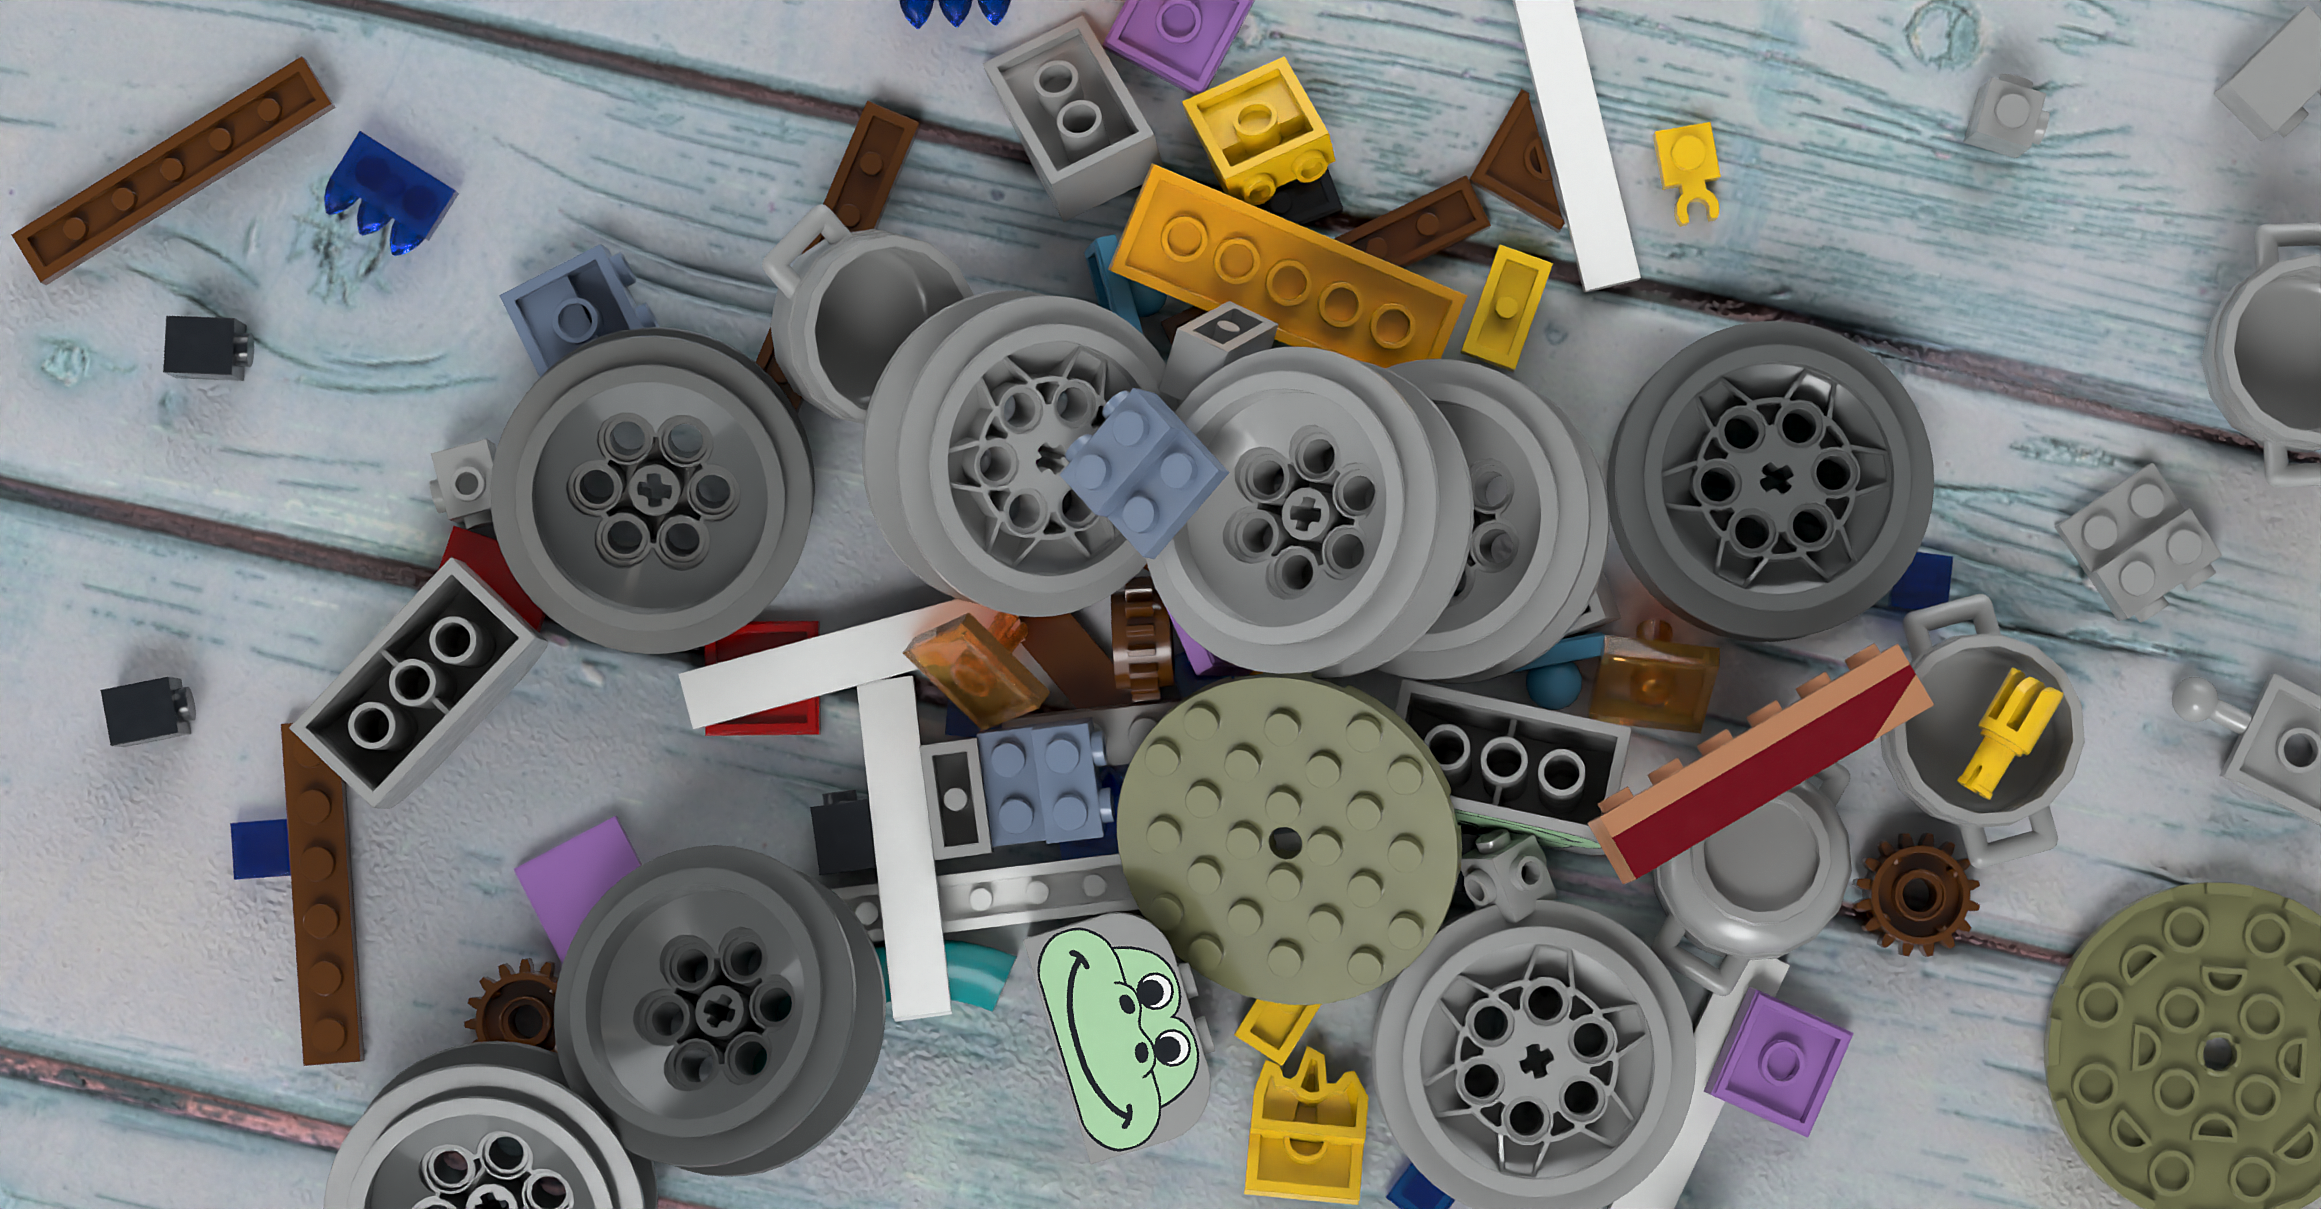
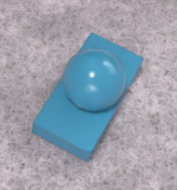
(1117, 292)
(1554, 677)

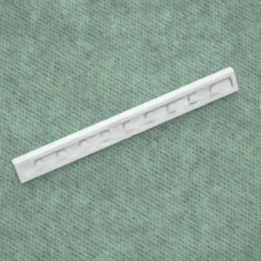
(1021, 893)

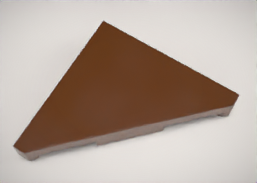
(1518, 168)

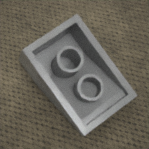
(1074, 118)

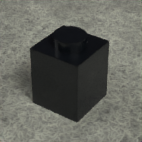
(207, 348)
(148, 711)
(843, 833)

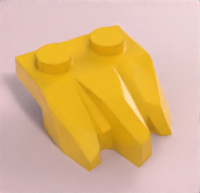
(1307, 1134)

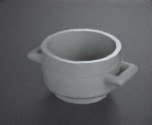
(851, 306)
(2267, 354)
(1939, 742)
(1756, 884)

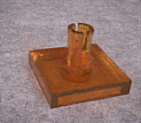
(978, 668)
(1653, 681)

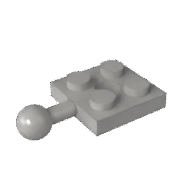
(2258, 753)

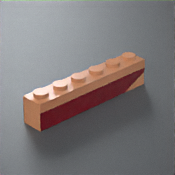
(1759, 763)

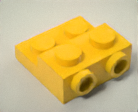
(1260, 132)

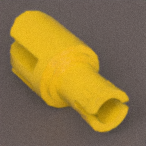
(2009, 729)

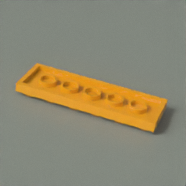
(1316, 288)

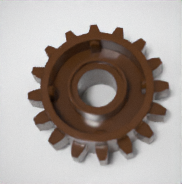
(1142, 640)
(1947, 898)
(506, 996)

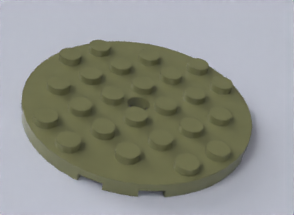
(1307, 758)
(2133, 1035)

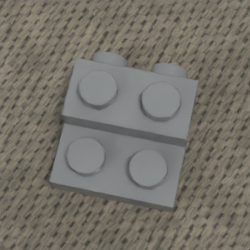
(2139, 545)

